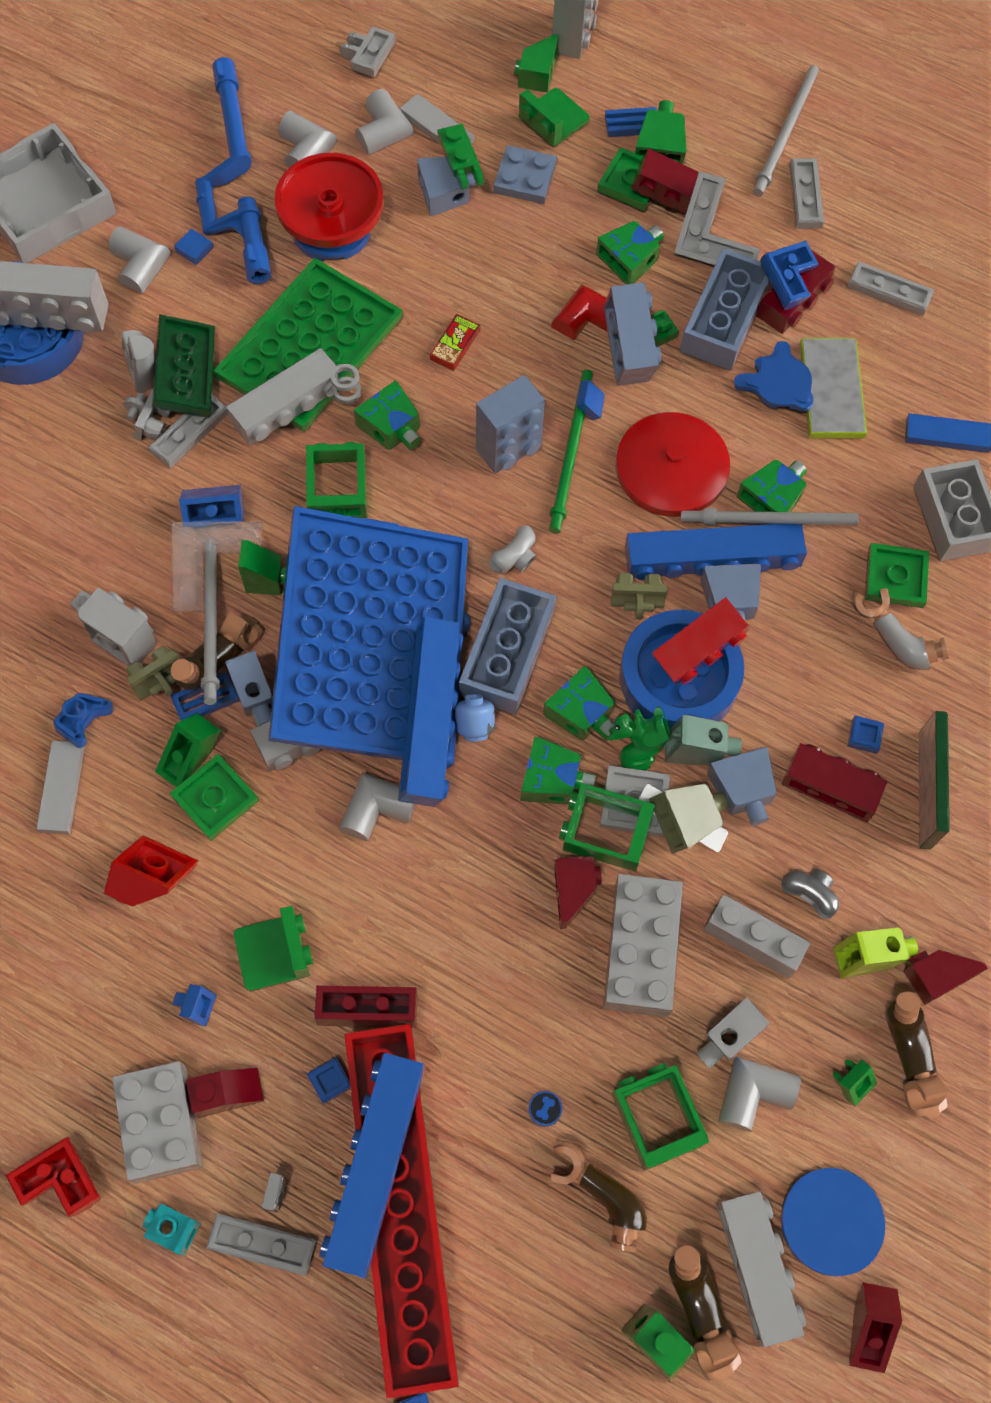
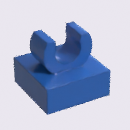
(196, 1004)

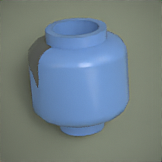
(475, 718)

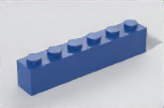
(692, 549)
(430, 712)
(373, 1166)

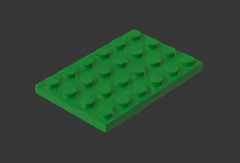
(311, 314)

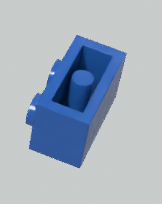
(212, 504)

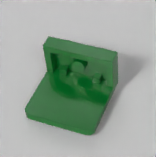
(552, 115)
(273, 951)

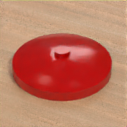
(329, 199)
(672, 464)

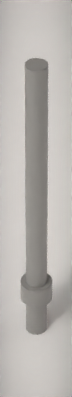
(711, 517)

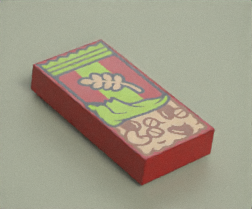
(455, 342)

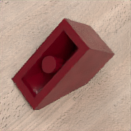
(575, 886)
(940, 973)
(224, 1091)
(874, 1327)

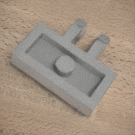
(368, 51)

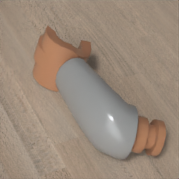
(906, 647)

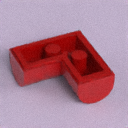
(580, 309)
(56, 1169)

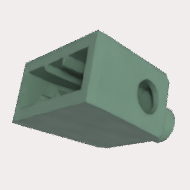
(700, 742)

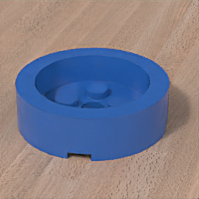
(36, 353)
(648, 686)

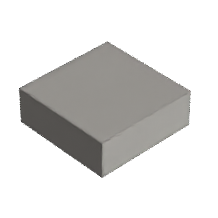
(274, 1192)

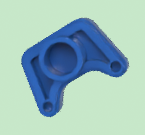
(78, 714)

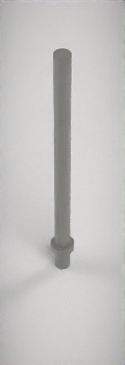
(764, 177)
(210, 682)

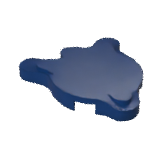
(779, 380)

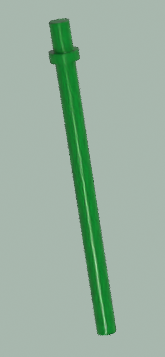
(558, 511)

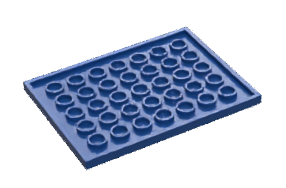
(352, 627)

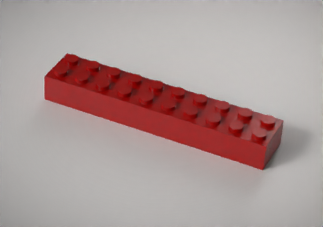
(408, 1252)

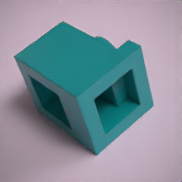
(183, 1229)

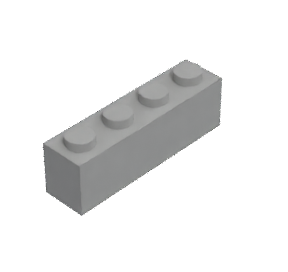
(760, 1269)

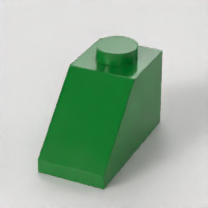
(537, 64)
(261, 569)
(187, 749)

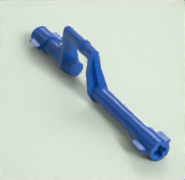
(247, 216)

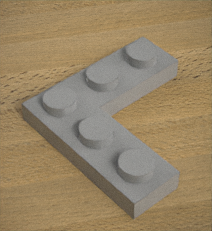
(695, 236)

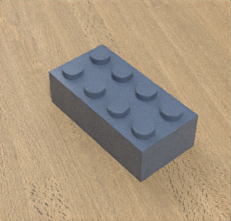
(725, 310)
(508, 645)

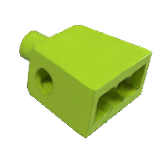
(873, 952)

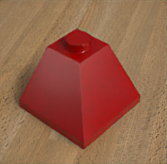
(146, 872)

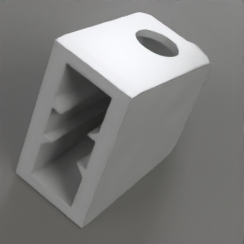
(744, 1022)

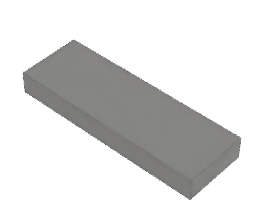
(428, 117)
(806, 193)
(890, 288)
(186, 434)
(60, 788)
(261, 1244)

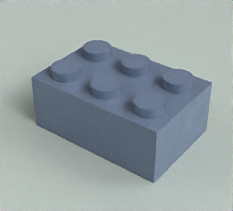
(631, 333)
(509, 424)

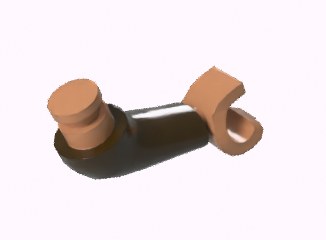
(235, 630)
(911, 1037)
(622, 1204)
(700, 1300)

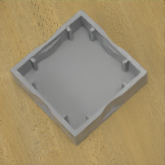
(48, 194)

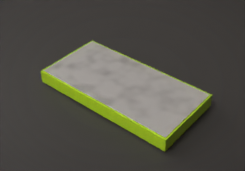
(835, 388)

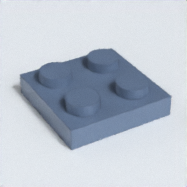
(525, 174)

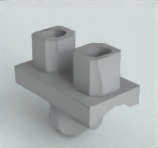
(145, 423)

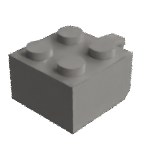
(115, 626)

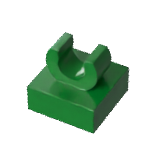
(665, 328)
(857, 1082)

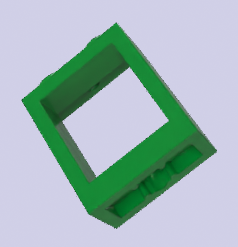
(349, 505)
(612, 801)
(675, 1149)

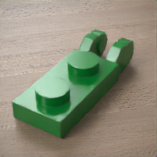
(460, 154)

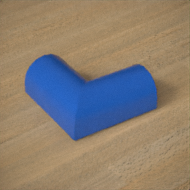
(784, 271)

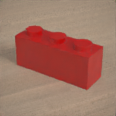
(701, 642)

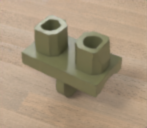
(638, 596)
(155, 676)

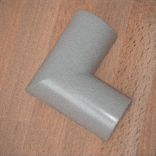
(388, 123)
(306, 135)
(144, 258)
(139, 358)
(368, 801)
(752, 1083)

